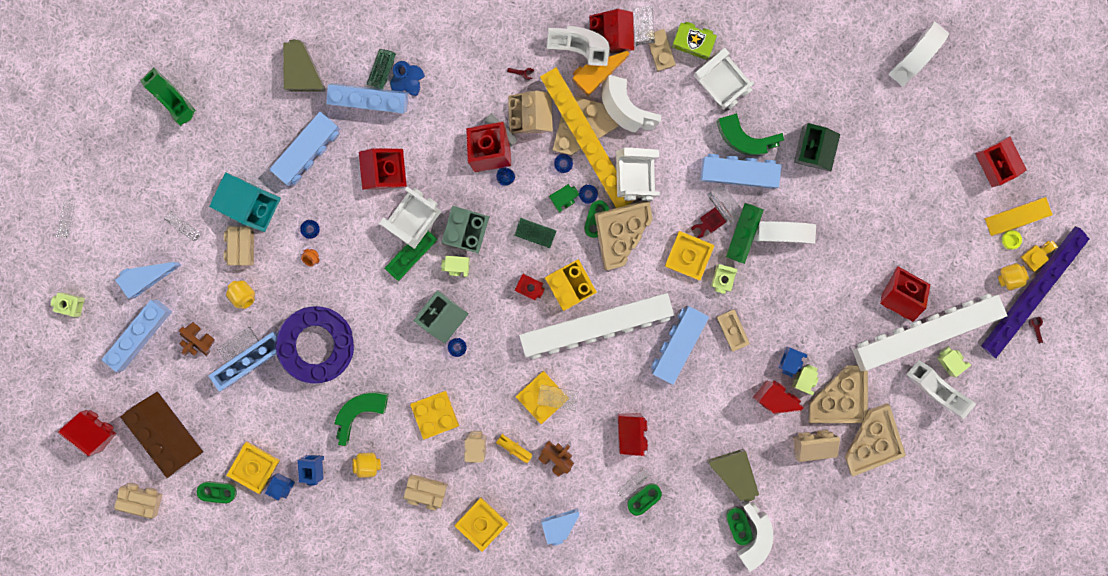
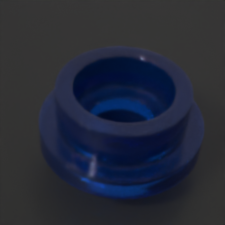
(568, 159)
(505, 176)
(583, 198)
(303, 229)
(451, 347)

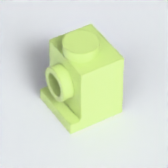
(456, 265)
(721, 271)
(73, 307)
(952, 361)
(806, 379)

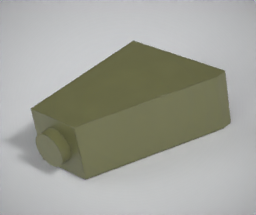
(299, 69)
(736, 473)

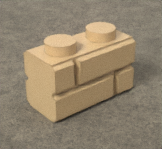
(239, 246)
(475, 447)
(425, 492)
(138, 501)

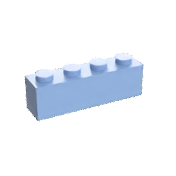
(367, 98)
(304, 149)
(740, 172)
(136, 335)
(679, 345)
(245, 362)

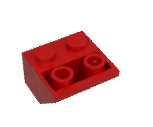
(616, 28)
(1001, 162)
(775, 400)
(631, 434)

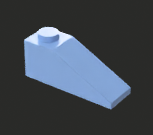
(137, 280)

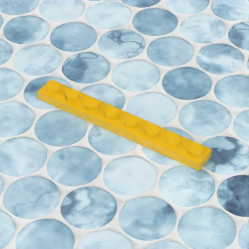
(583, 133)

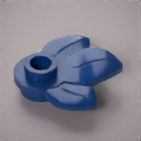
(409, 80)

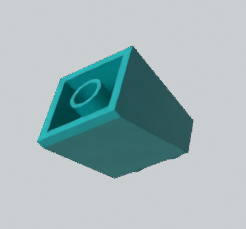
(244, 202)

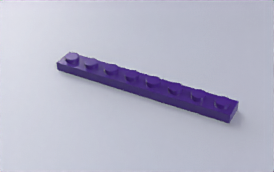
(1035, 292)

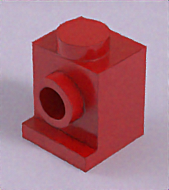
(522, 287)

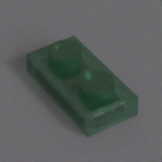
(381, 68)
(535, 233)

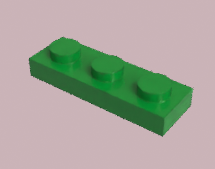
(744, 233)
(409, 256)

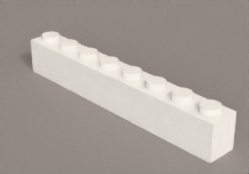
(596, 325)
(930, 332)

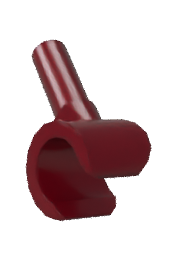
(521, 72)
(1037, 328)

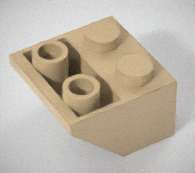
(530, 112)
(816, 446)

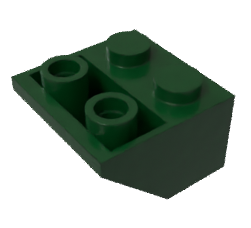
(817, 147)

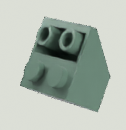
(465, 229)
(441, 316)

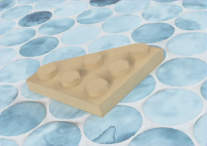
(598, 120)
(621, 231)
(842, 398)
(875, 442)

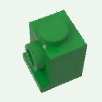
(564, 197)

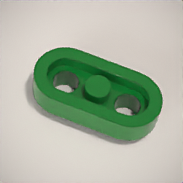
(591, 217)
(217, 492)
(645, 500)
(739, 525)

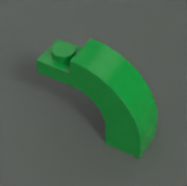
(169, 96)
(739, 141)
(364, 402)

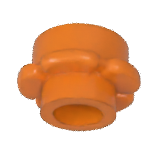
(310, 257)

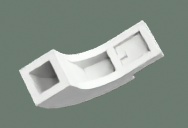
(580, 40)
(920, 54)
(622, 110)
(785, 232)
(939, 390)
(761, 543)

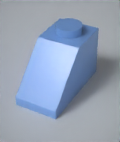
(559, 526)

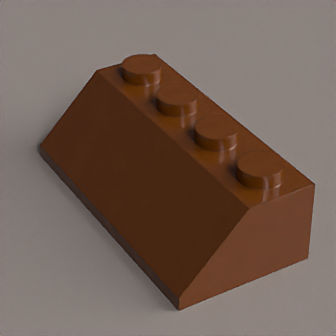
(161, 434)

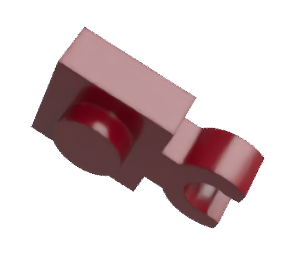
(711, 220)

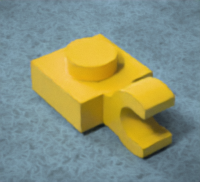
(1036, 256)

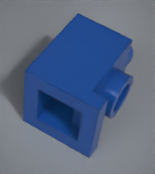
(791, 361)
(310, 469)
(279, 487)

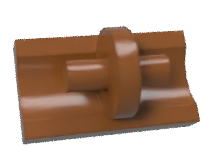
(189, 334)
(559, 456)

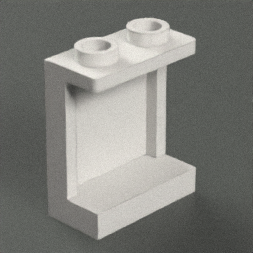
(723, 80)
(636, 173)
(412, 217)

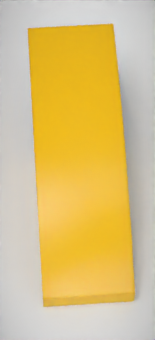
(1018, 216)

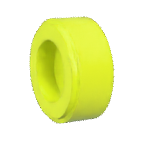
(1011, 239)

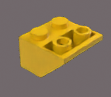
(570, 285)

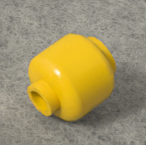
(1013, 276)
(240, 294)
(366, 465)

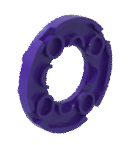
(342, 347)

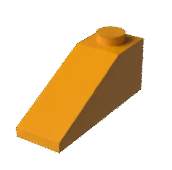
(592, 76)

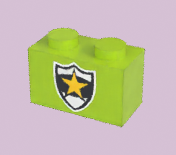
(694, 40)

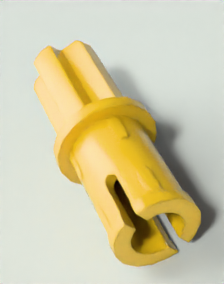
(514, 448)

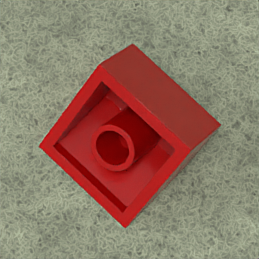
(488, 147)
(382, 168)
(906, 294)
(88, 432)

